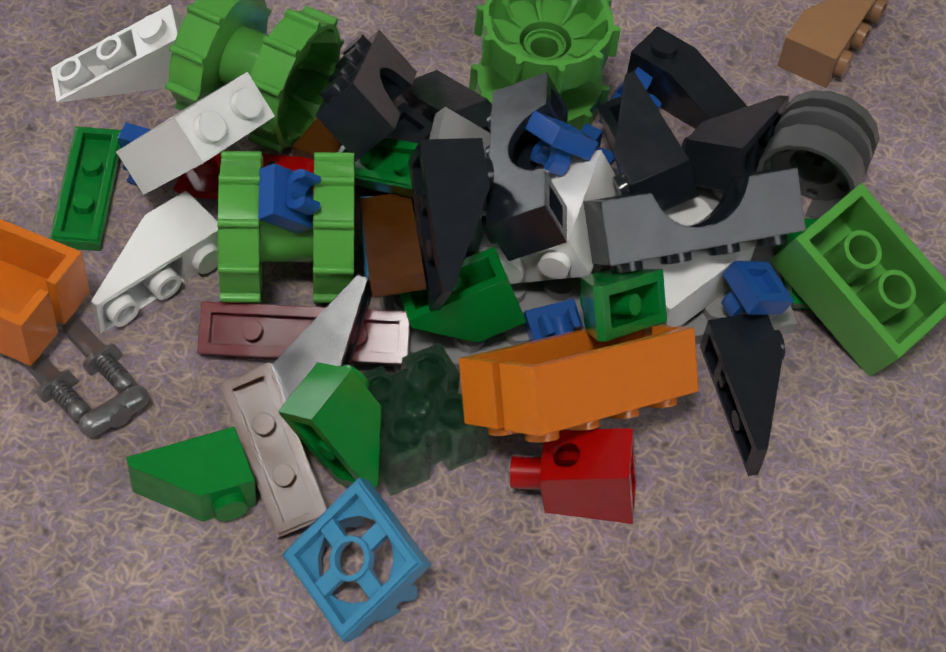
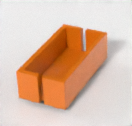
(38, 287)
(577, 380)

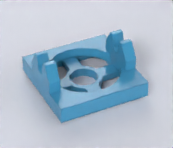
(328, 530)

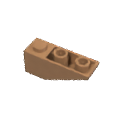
(825, 35)

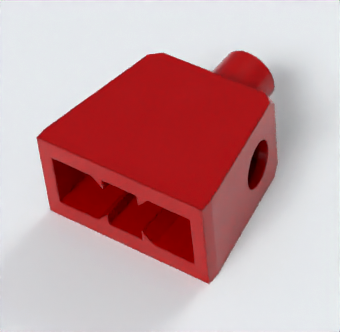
(583, 474)

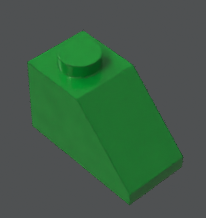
(622, 302)
(476, 308)
(337, 421)
(197, 476)

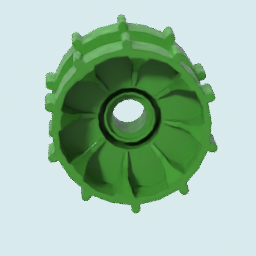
(552, 37)
(288, 65)
(250, 242)

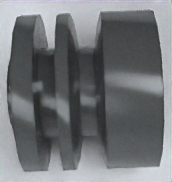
(827, 141)

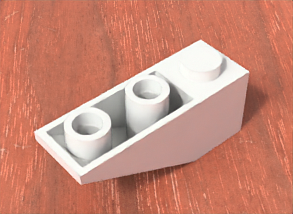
(121, 63)
(160, 255)

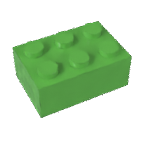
(865, 280)

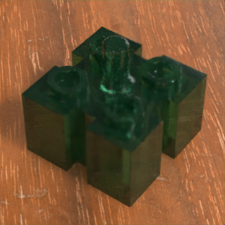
(422, 419)

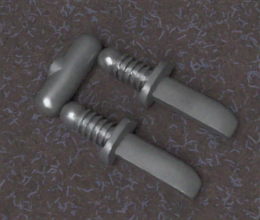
(99, 359)

